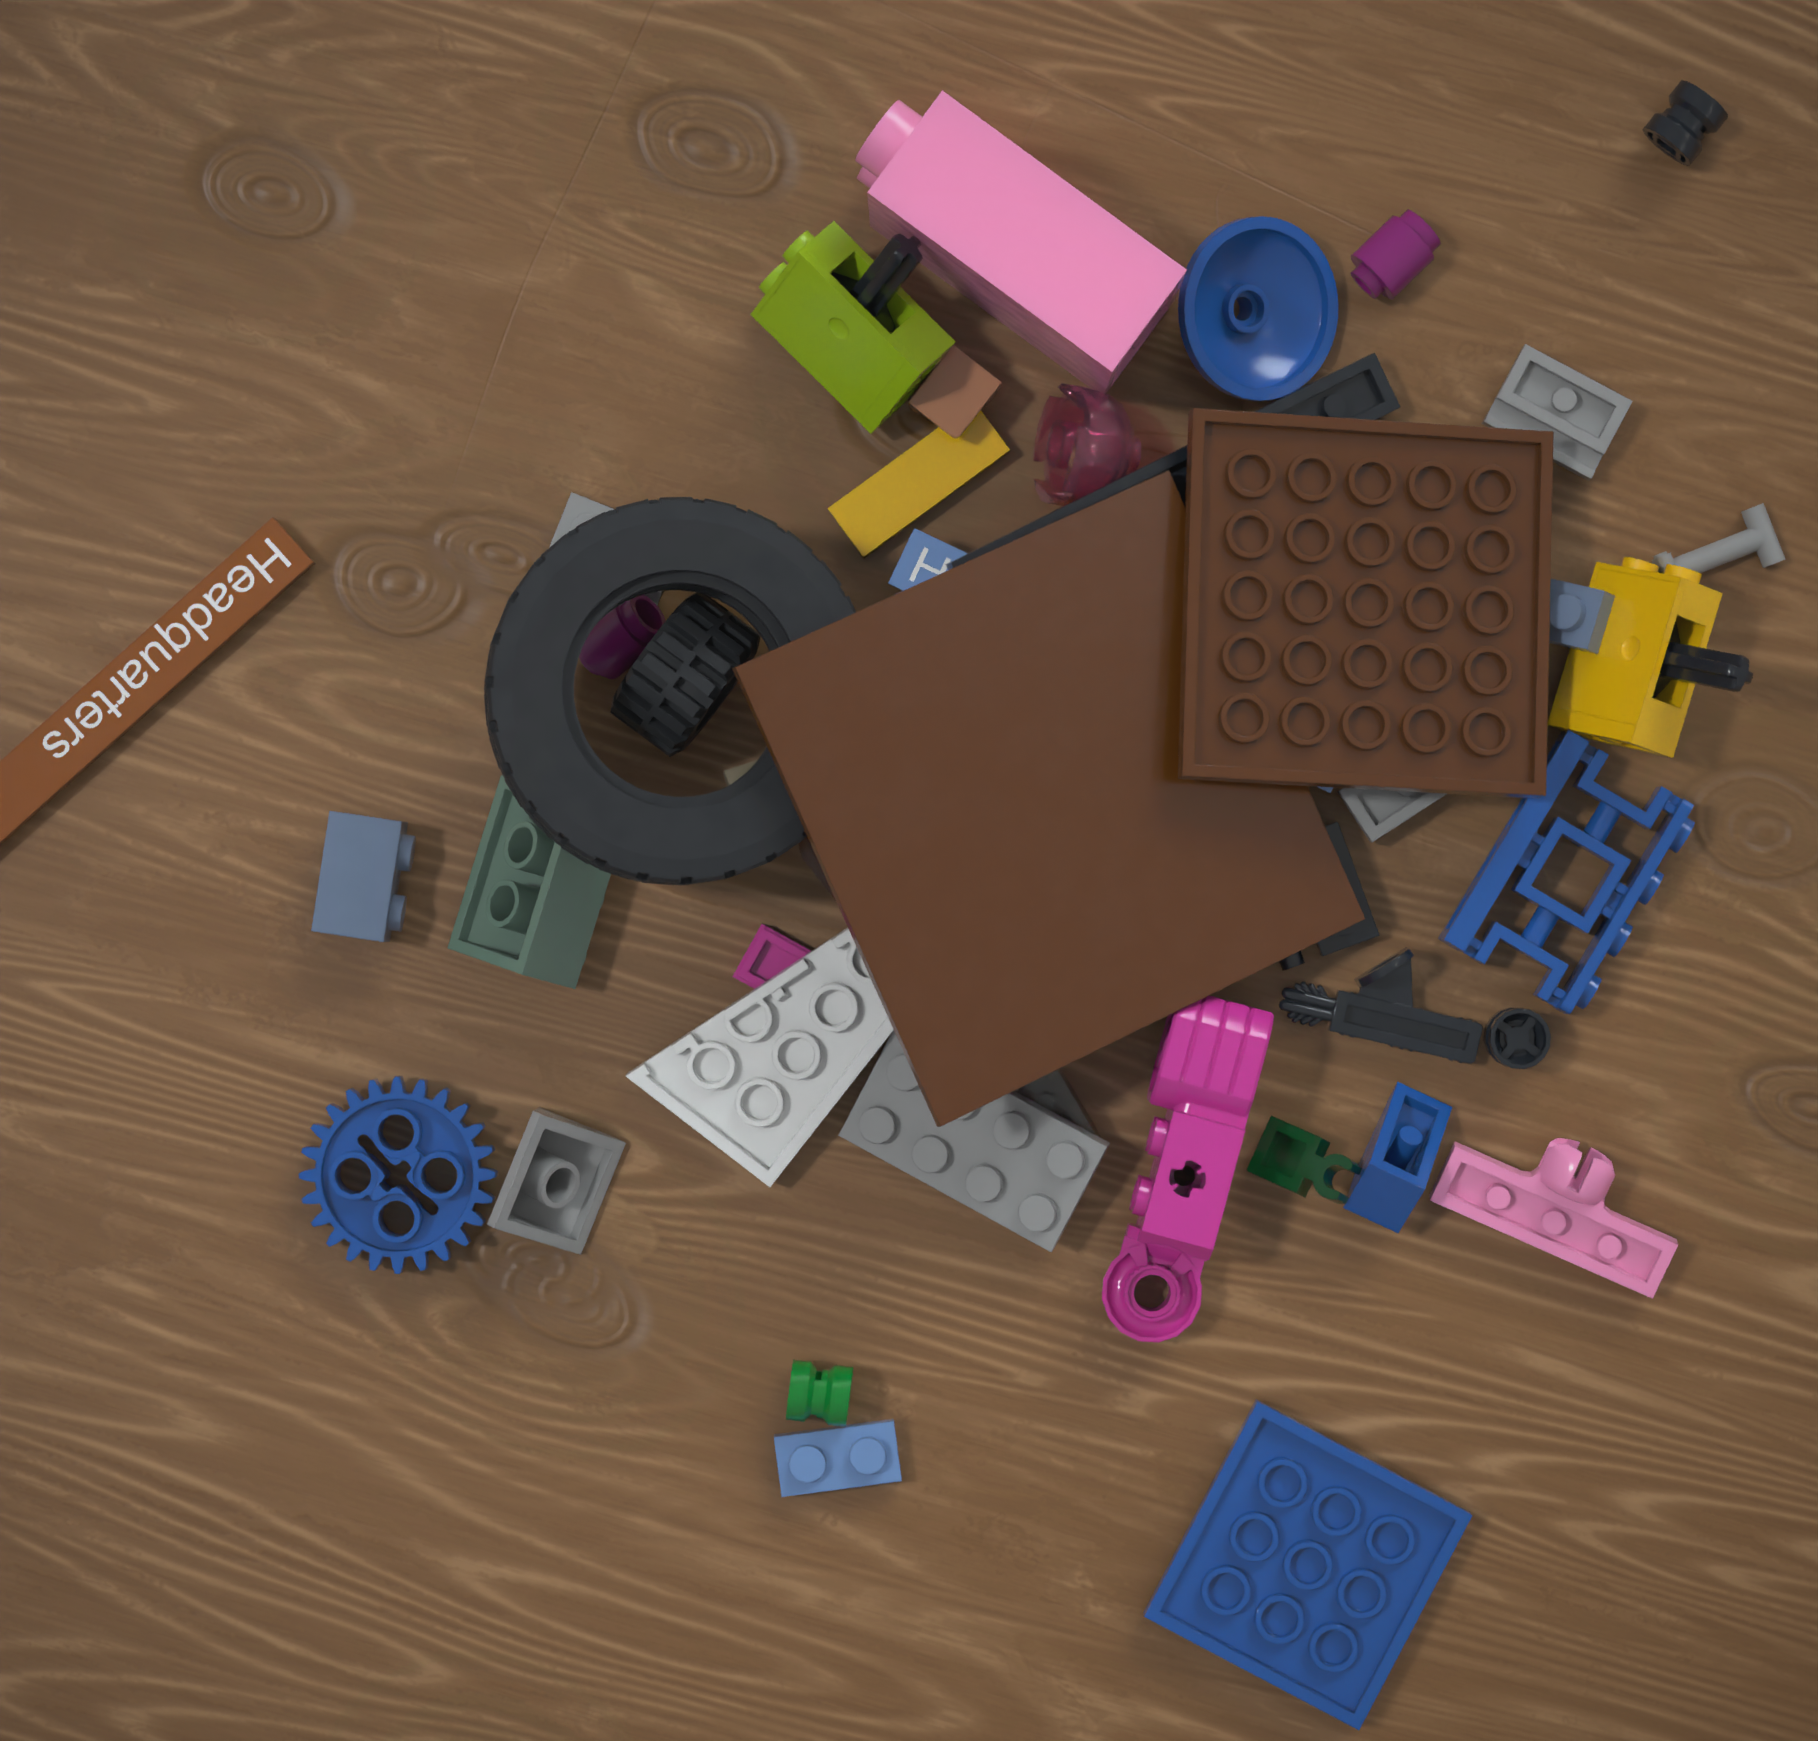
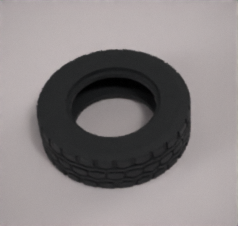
(534, 660)

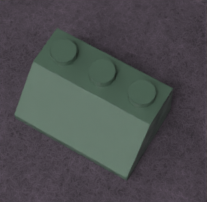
(527, 899)

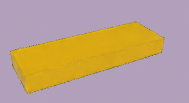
(916, 483)

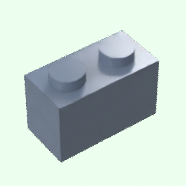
(362, 877)

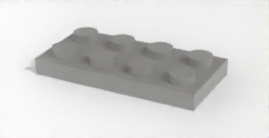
(1000, 1160)

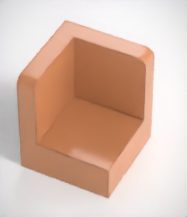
(955, 393)

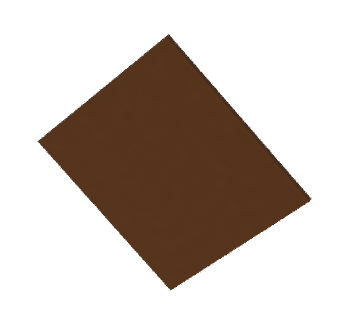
(1012, 807)

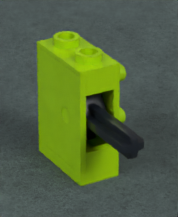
(853, 321)

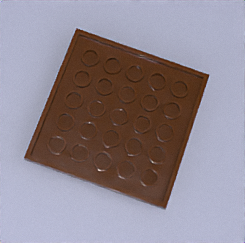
(1366, 604)

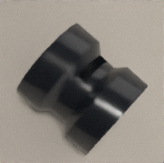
(1682, 126)
(1526, 1041)

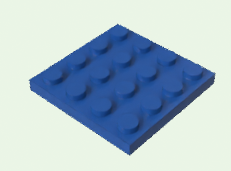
(1307, 1564)

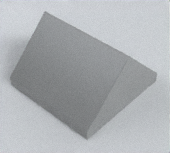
(556, 1181)

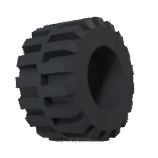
(684, 673)

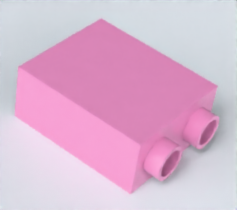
(1017, 238)

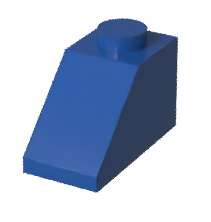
(1398, 1158)

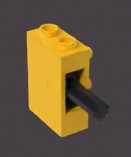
(1647, 661)

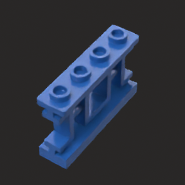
(1524, 847)

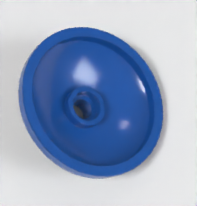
(1283, 315)

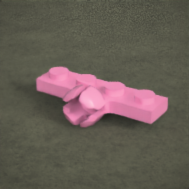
(1557, 1211)

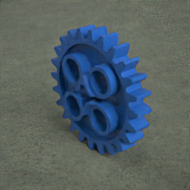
(359, 1214)

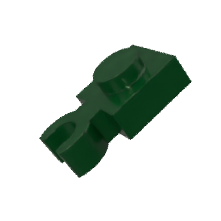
(1297, 1159)

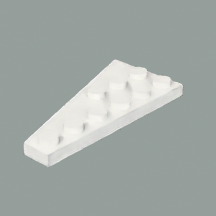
(774, 1059)

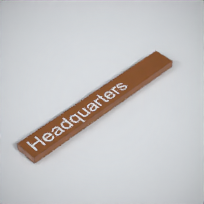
(147, 672)

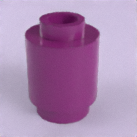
(1394, 255)
(621, 637)

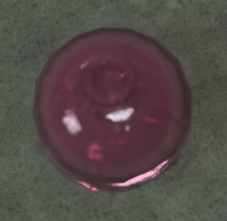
(1083, 443)

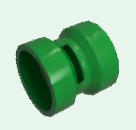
(819, 1393)

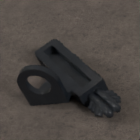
(1385, 1013)

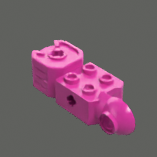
(1208, 1084)

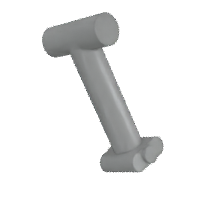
(1757, 538)

